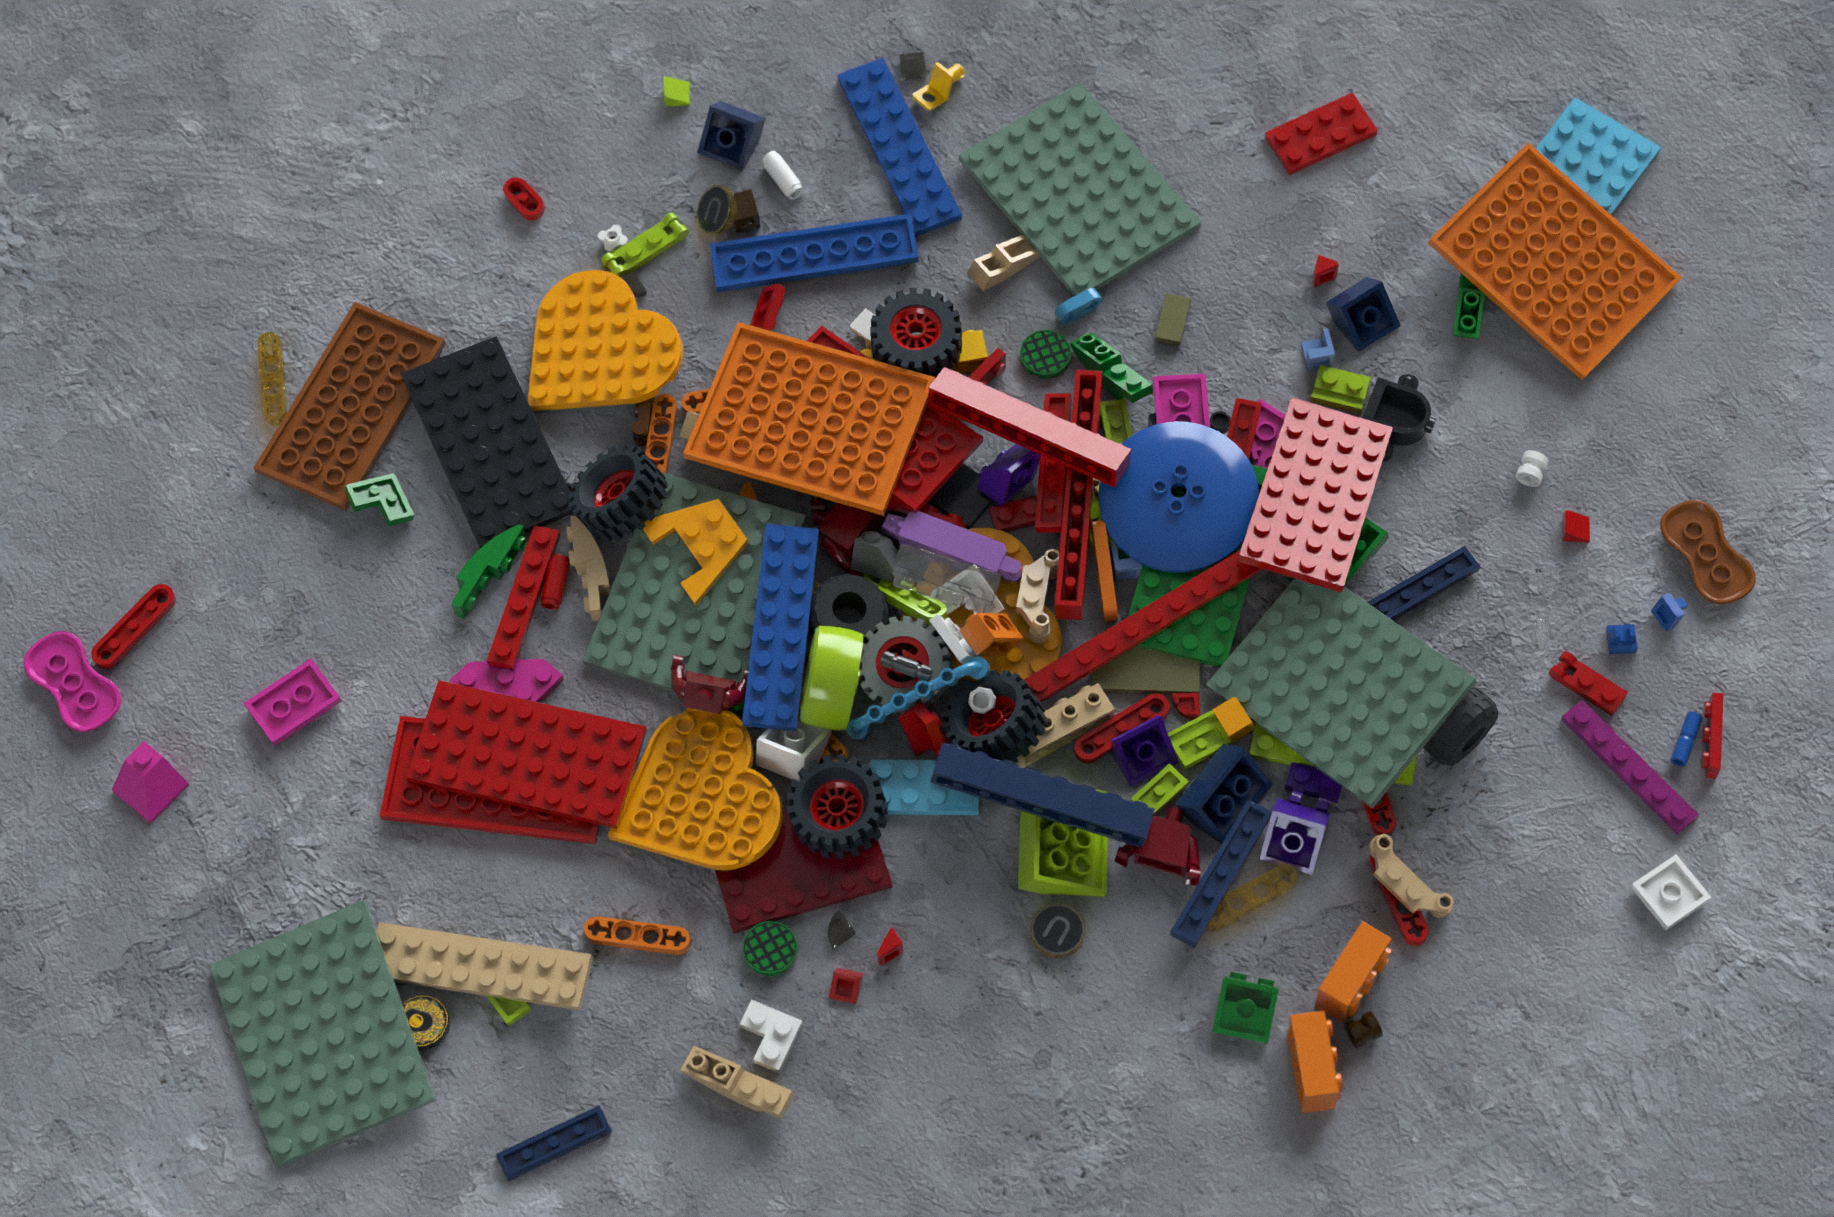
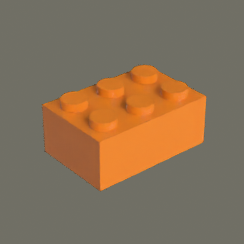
(1354, 973)
(1314, 1061)

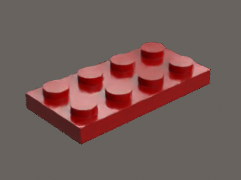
(1321, 133)

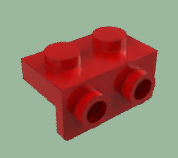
(922, 729)

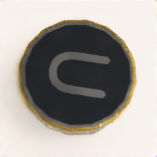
(716, 210)
(1057, 930)

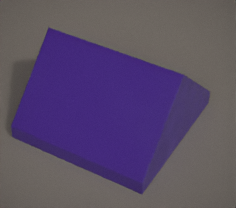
(1143, 751)

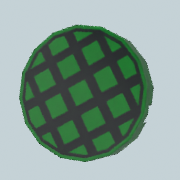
(1045, 354)
(770, 948)

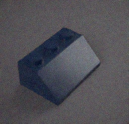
(1223, 790)

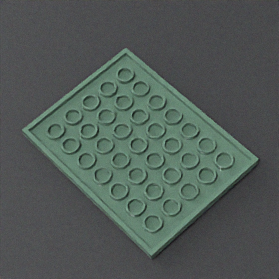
(1079, 191)
(654, 618)
(1342, 686)
(322, 1033)

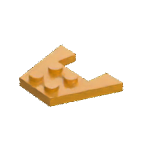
(710, 538)

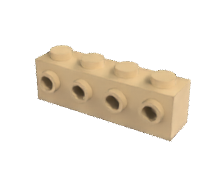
(1069, 721)

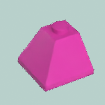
(148, 782)

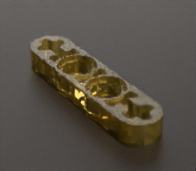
(272, 378)
(1251, 900)

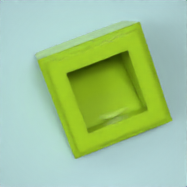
(676, 92)

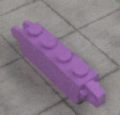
(953, 542)

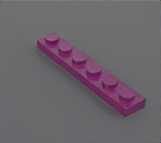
(1630, 767)

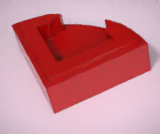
(1187, 704)

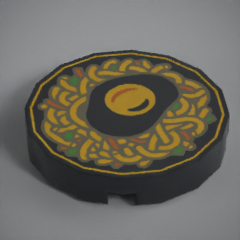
(427, 1020)

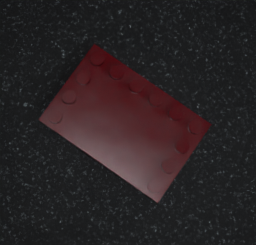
(797, 881)

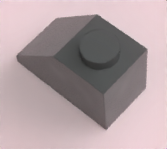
(874, 555)

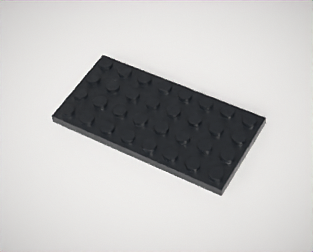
(488, 441)

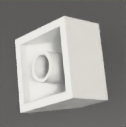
(790, 751)

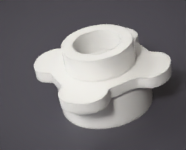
(612, 244)

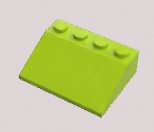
(1061, 858)

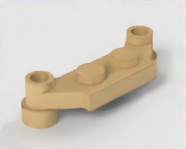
(1033, 594)
(1404, 883)

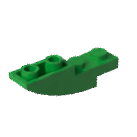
(1468, 310)
(1116, 376)
(491, 560)

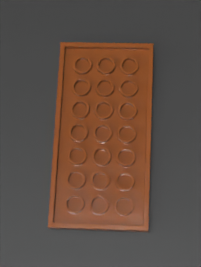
(347, 406)

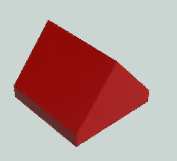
(1325, 270)

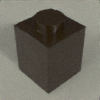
(747, 214)

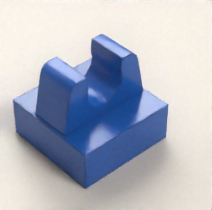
(1669, 611)
(1621, 639)

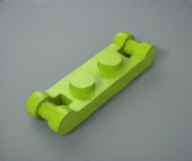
(645, 246)

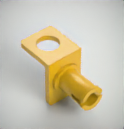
(939, 85)

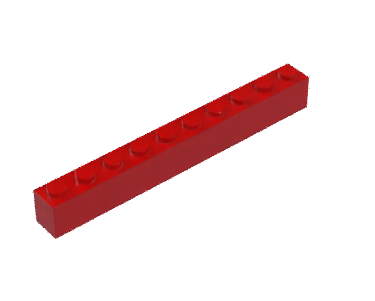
(1077, 505)

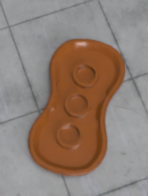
(1716, 568)

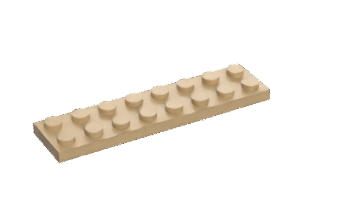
(485, 966)

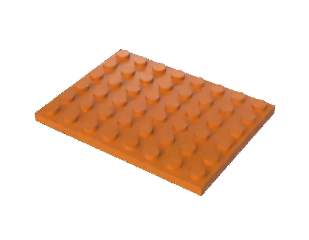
(1555, 261)
(809, 418)

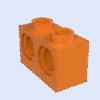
(991, 634)

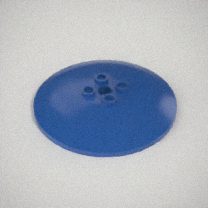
(1186, 530)

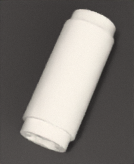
(782, 175)

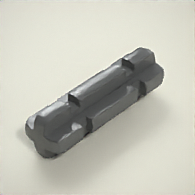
(906, 666)

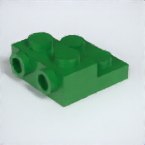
(1246, 1008)

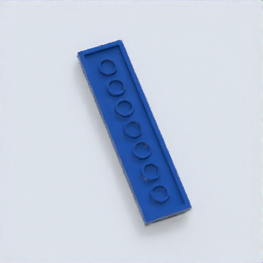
(899, 146)
(814, 252)
(780, 627)

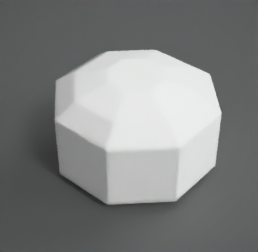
(982, 700)

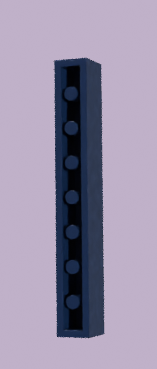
(1042, 795)

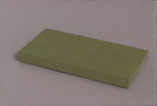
(1148, 672)

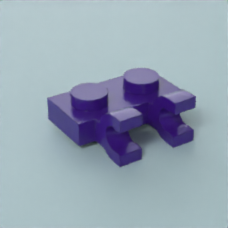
(1311, 782)

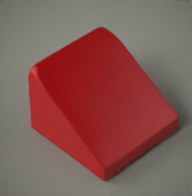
(1575, 527)
(890, 948)
(845, 985)

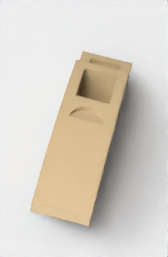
(590, 565)
(736, 1083)

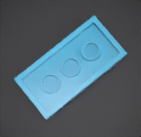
(911, 793)

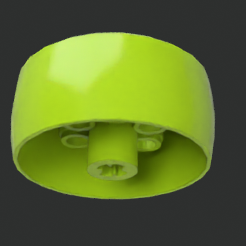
(831, 677)

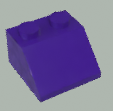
(1008, 473)
(1294, 836)

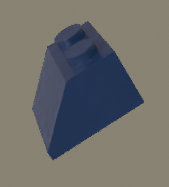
(730, 134)
(1363, 313)

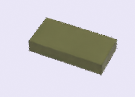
(1173, 319)

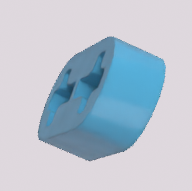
(1078, 306)

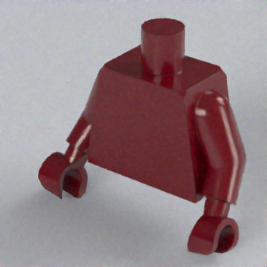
(842, 528)
(706, 691)
(1167, 848)

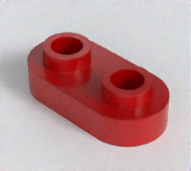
(525, 200)

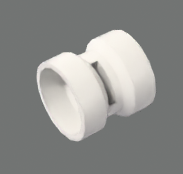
(1531, 470)

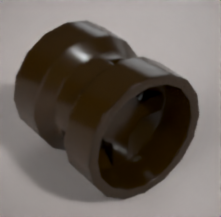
(1363, 1029)

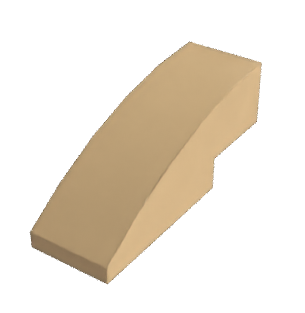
(1002, 263)

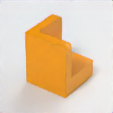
(1234, 719)

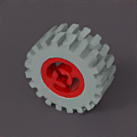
(897, 635)

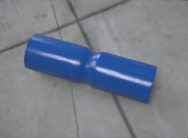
(1685, 741)

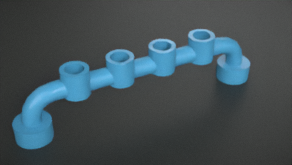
(860, 727)

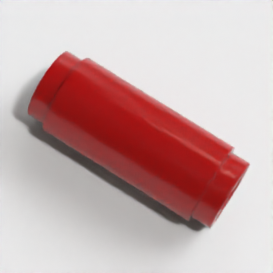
(555, 582)

